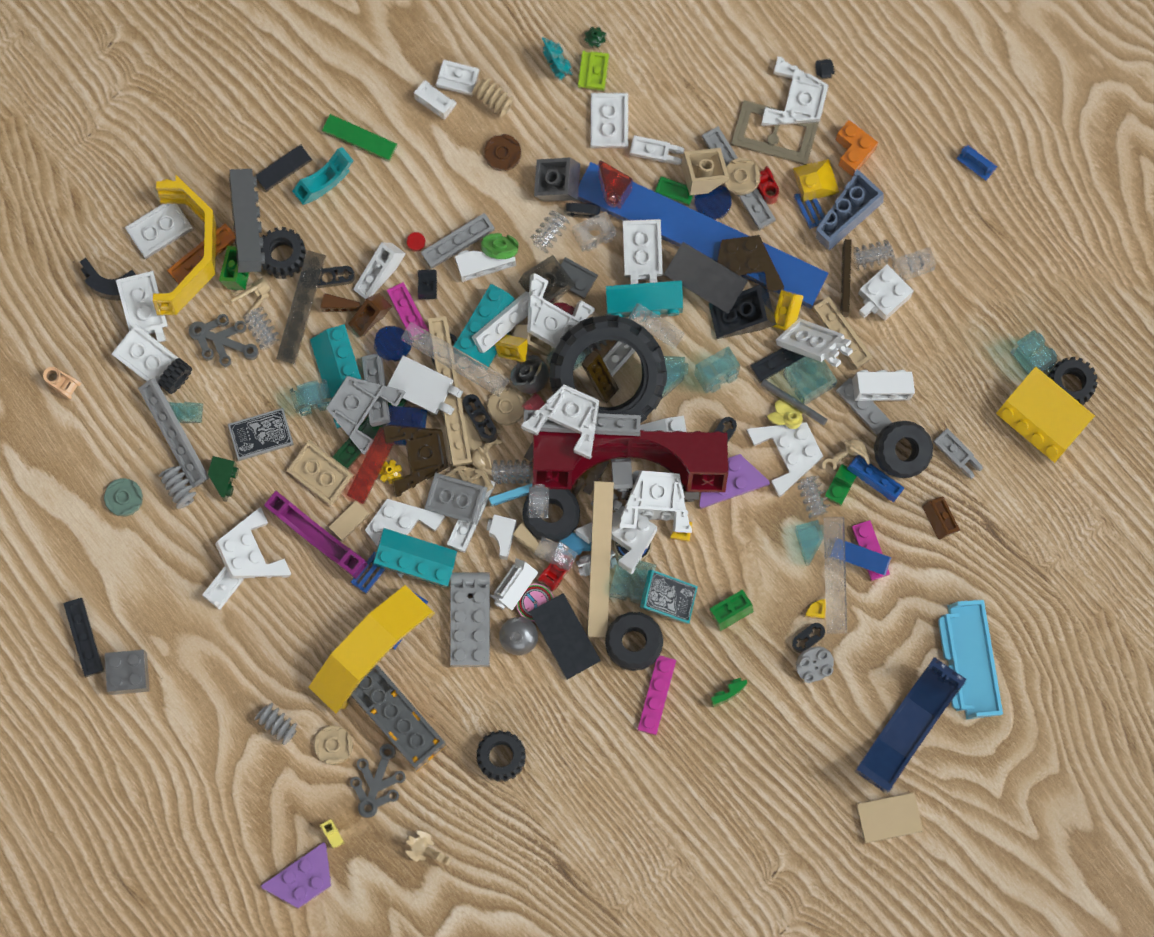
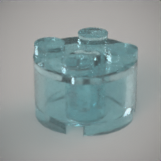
(311, 397)

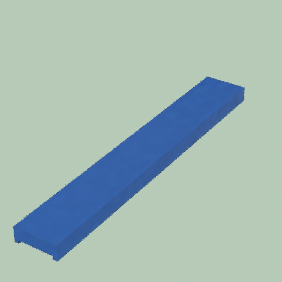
(701, 232)

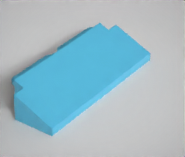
(970, 654)

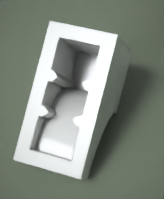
(502, 531)

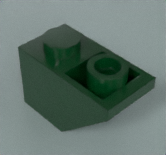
(222, 474)

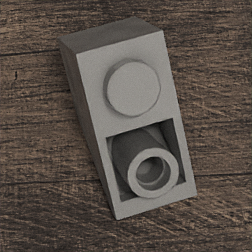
(622, 474)

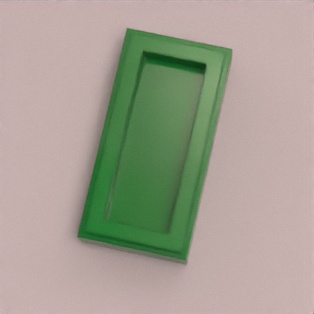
(674, 190)

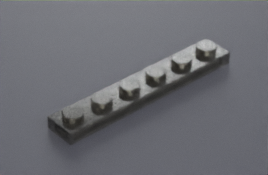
(301, 307)

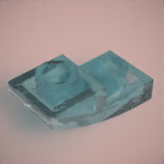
(187, 412)

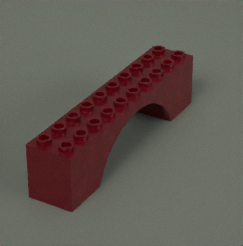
(695, 456)

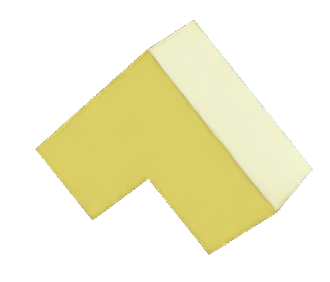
(332, 833)

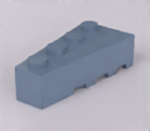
(850, 209)

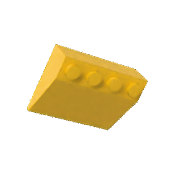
(1045, 414)

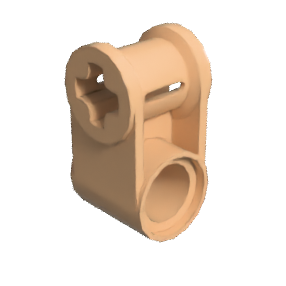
(63, 384)

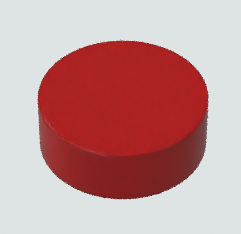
(416, 241)

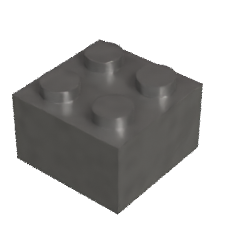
(557, 179)
(127, 672)

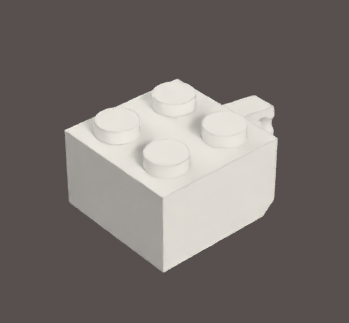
(884, 293)

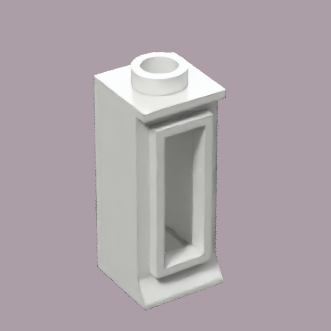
(514, 585)

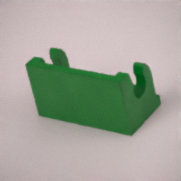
(731, 610)

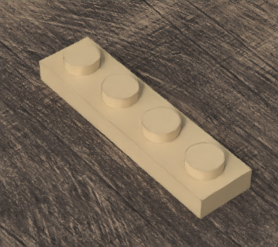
(835, 321)

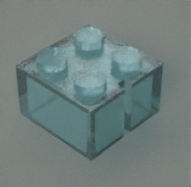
(1032, 352)
(717, 370)
(809, 378)
(629, 585)

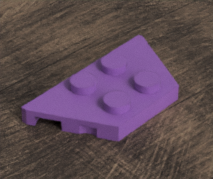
(741, 479)
(302, 879)

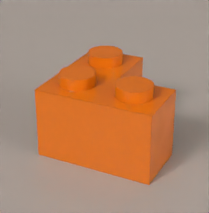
(858, 145)

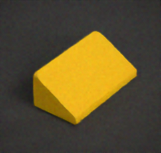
(787, 309)
(512, 348)

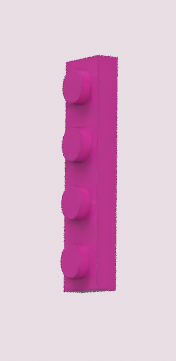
(656, 695)

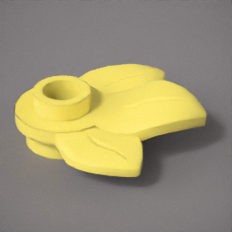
(786, 415)

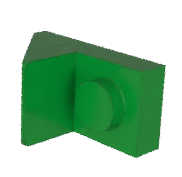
(840, 485)

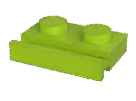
(593, 70)

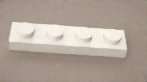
(502, 323)
(464, 530)

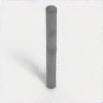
(794, 402)

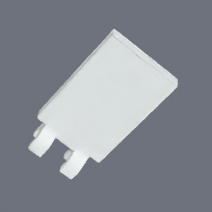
(642, 250)
(138, 305)
(814, 342)
(423, 386)

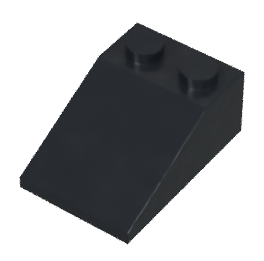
(749, 314)

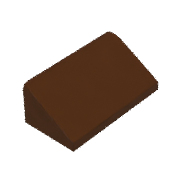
(940, 517)

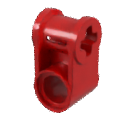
(766, 184)
(555, 574)

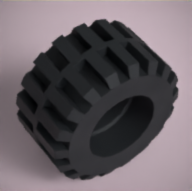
(288, 266)
(1079, 369)
(495, 739)

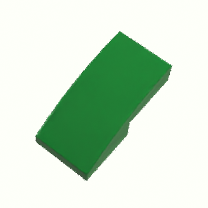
(734, 689)

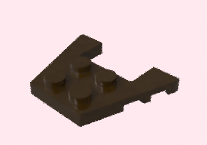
(749, 256)
(424, 451)

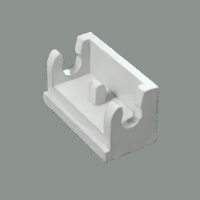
(434, 100)
(221, 589)

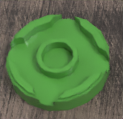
(499, 246)

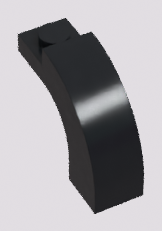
(101, 286)

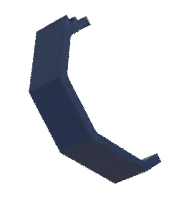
(910, 725)

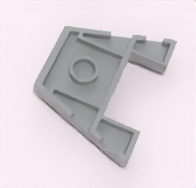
(354, 402)

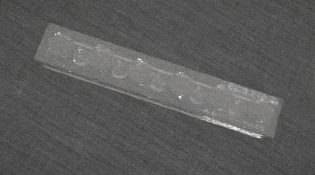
(455, 359)
(835, 575)

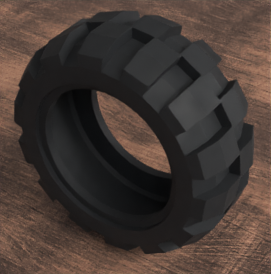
(620, 329)

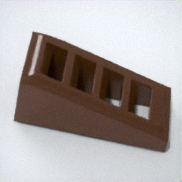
(338, 304)

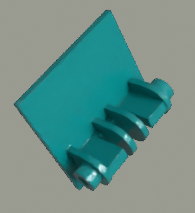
(553, 53)

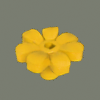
(386, 474)

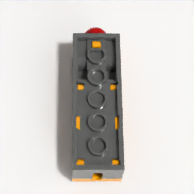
(397, 718)

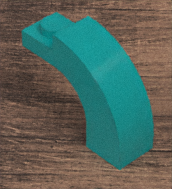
(325, 179)

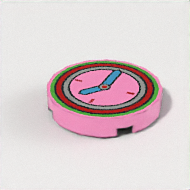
(532, 598)

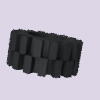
(174, 375)

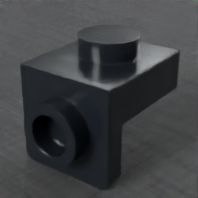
(427, 284)

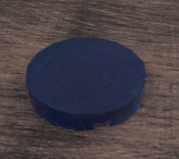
(715, 203)
(389, 344)

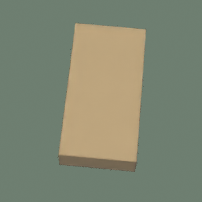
(349, 521)

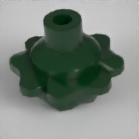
(595, 37)

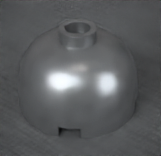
(530, 375)
(518, 636)

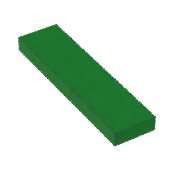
(359, 137)

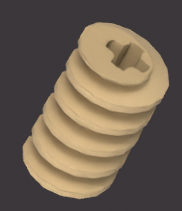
(492, 97)

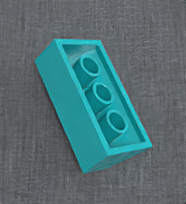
(657, 297)
(491, 304)
(334, 357)
(415, 558)

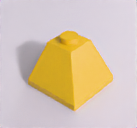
(816, 180)

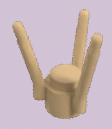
(259, 288)

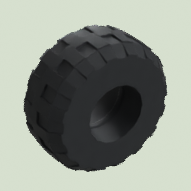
(920, 454)
(557, 530)
(634, 622)

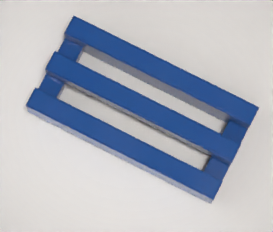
(817, 222)
(366, 577)

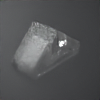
(556, 553)

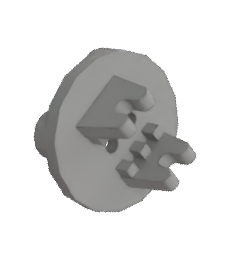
(806, 666)

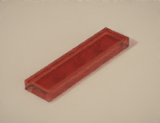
(370, 468)

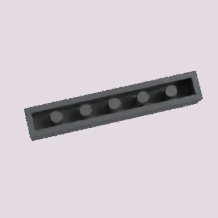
(245, 220)

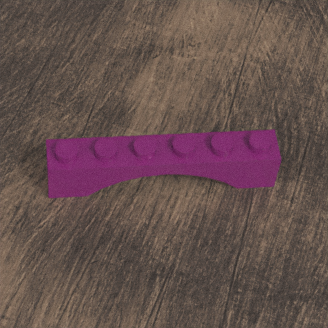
(315, 535)

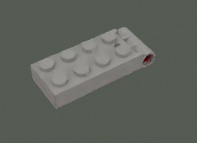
(470, 619)

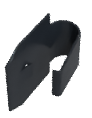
(824, 68)

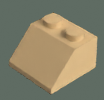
(704, 170)

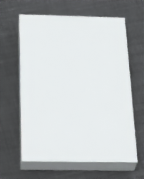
(609, 120)
(158, 229)
(143, 354)

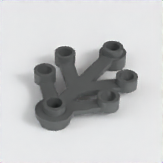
(221, 339)
(376, 783)

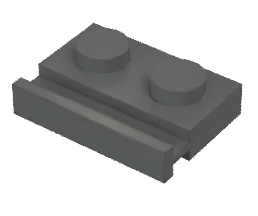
(580, 276)

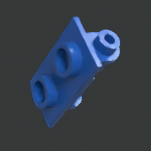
(976, 162)

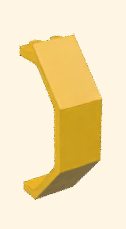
(179, 193)
(367, 646)

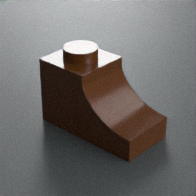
(369, 314)

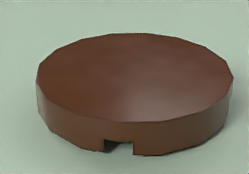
(502, 152)

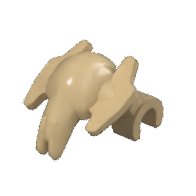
(853, 447)
(480, 457)
(420, 845)

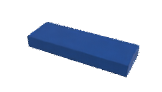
(875, 478)
(866, 558)

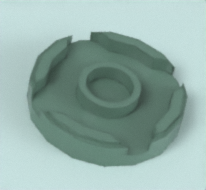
(123, 497)

